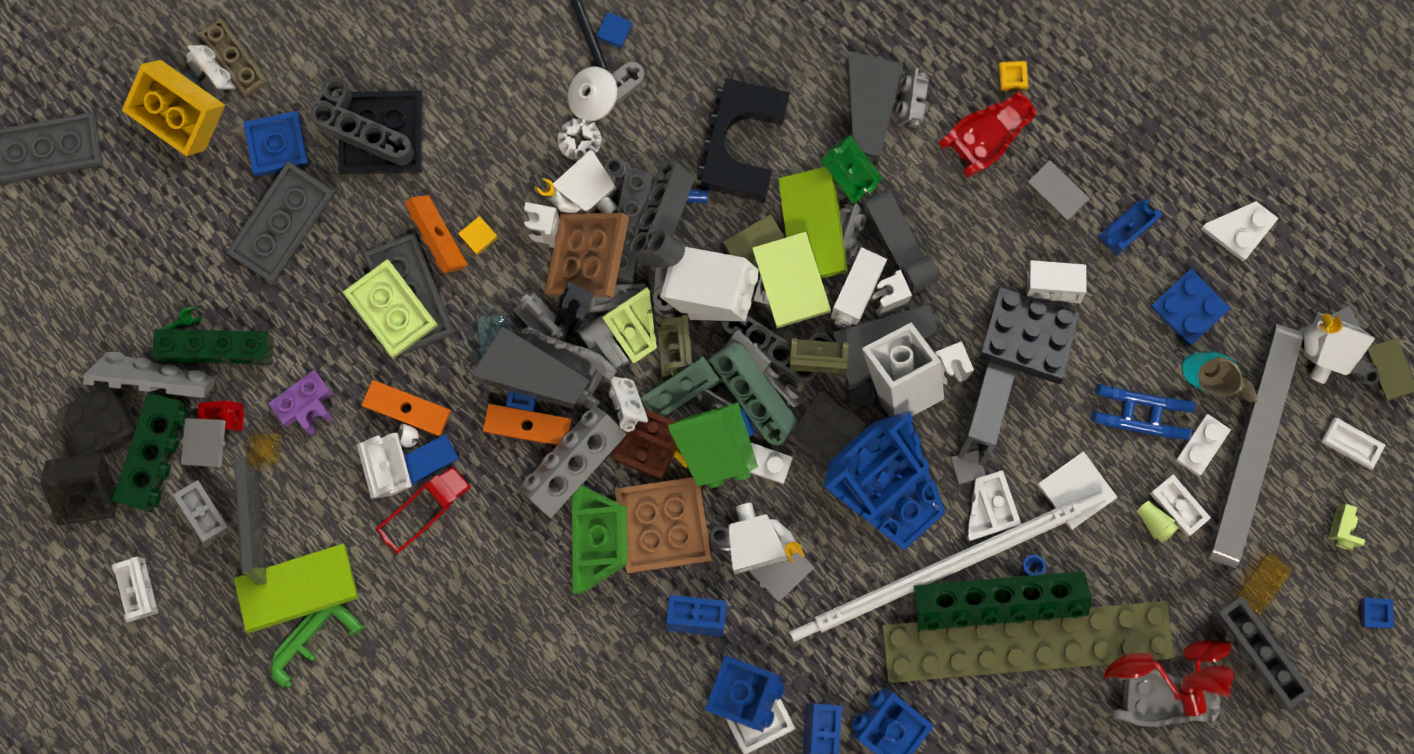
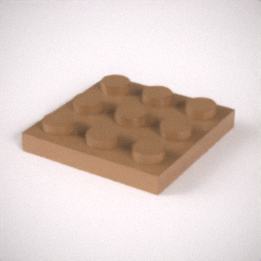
(587, 253)
(664, 525)

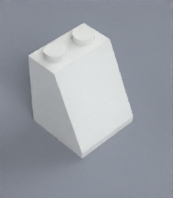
(710, 286)
(905, 371)

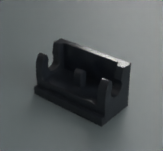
(573, 307)

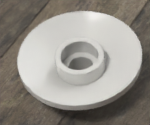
(601, 96)

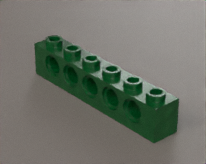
(1001, 600)

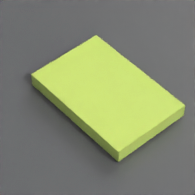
(791, 280)
(390, 308)

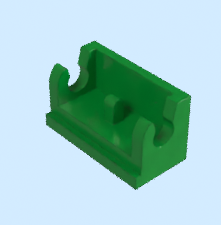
(851, 169)

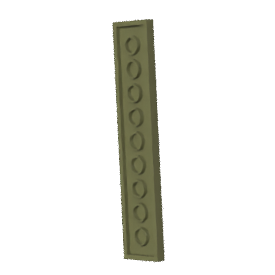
(1028, 645)

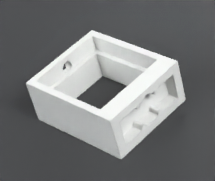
(857, 289)

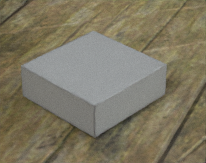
(965, 470)

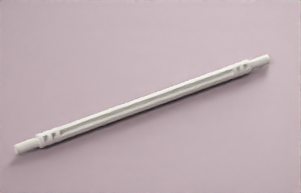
(948, 566)

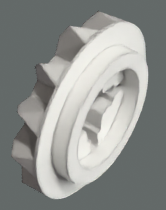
(568, 145)

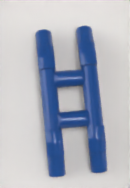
(1157, 404)

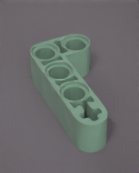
(753, 392)

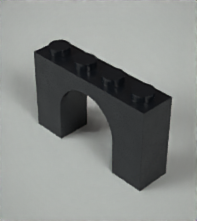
(737, 103)

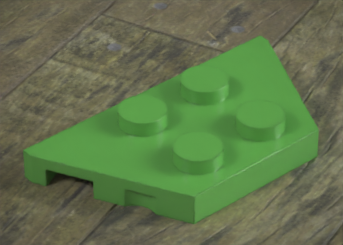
(597, 538)

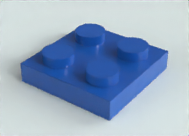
(274, 142)
(1190, 307)

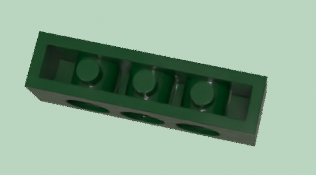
(213, 346)
(146, 437)

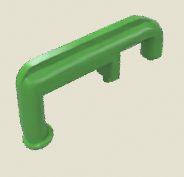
(301, 636)

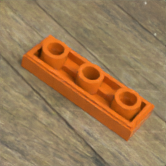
(435, 234)
(391, 401)
(510, 422)

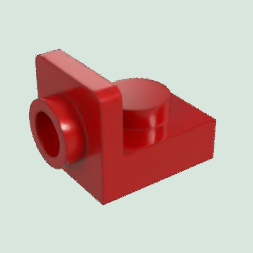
(223, 410)

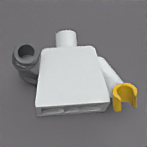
(586, 186)
(1340, 349)
(755, 540)

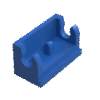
(1129, 226)
(696, 615)
(822, 729)

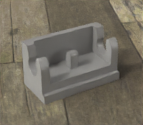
(1058, 190)
(200, 513)

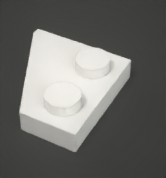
(991, 507)

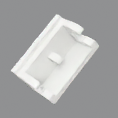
(542, 219)
(1056, 281)
(894, 296)
(955, 360)
(384, 466)
(135, 588)

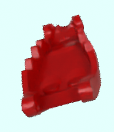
(987, 133)

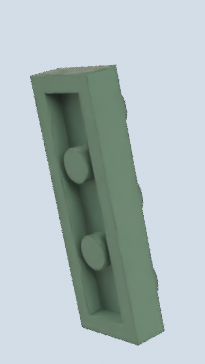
(680, 388)

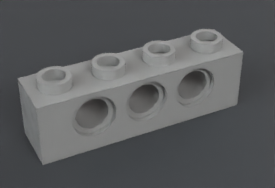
(586, 458)

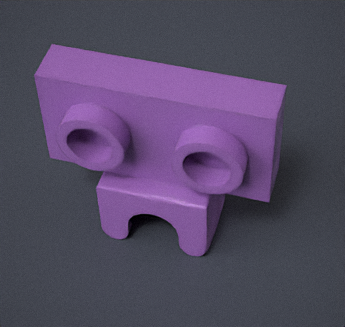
(303, 402)

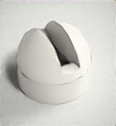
(407, 435)

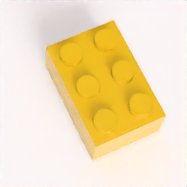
(173, 107)

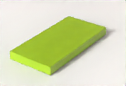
(813, 208)
(297, 588)

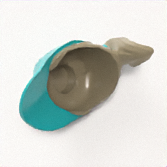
(1217, 375)

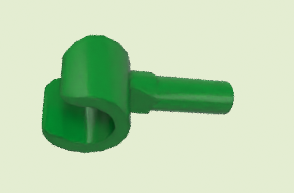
(184, 319)

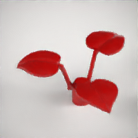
(1210, 679)

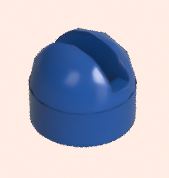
(1026, 565)

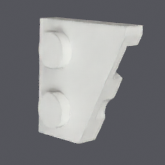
(1241, 229)

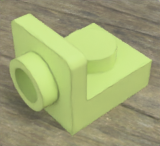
(1342, 525)

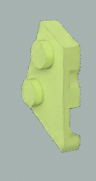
(634, 325)

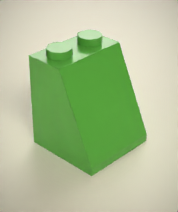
(715, 445)

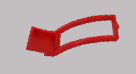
(444, 489)

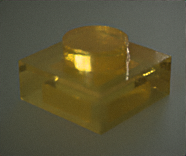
(264, 448)

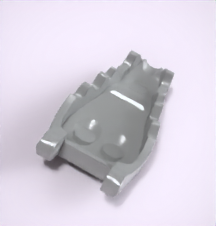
(578, 358)
(1152, 703)

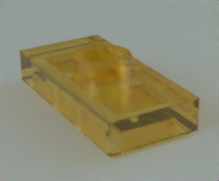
(1264, 583)

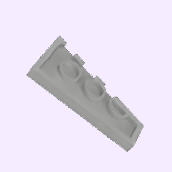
(148, 376)

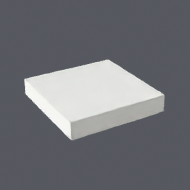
(1076, 482)
(752, 739)

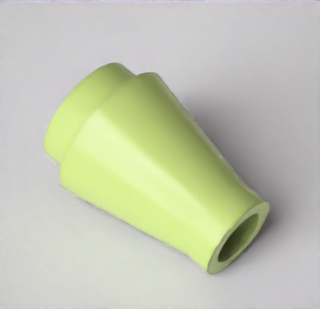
(1158, 523)

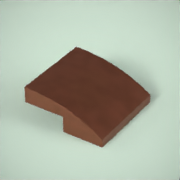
(648, 447)

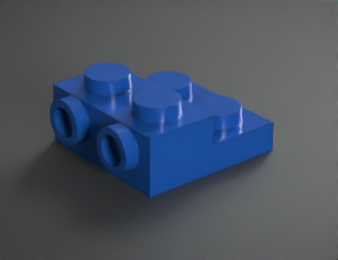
(745, 694)
(890, 725)

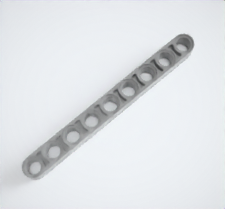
(1256, 446)

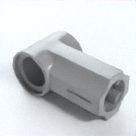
(600, 340)

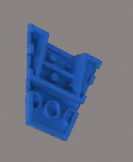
(887, 480)

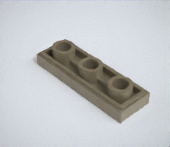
(241, 68)

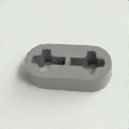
(630, 85)

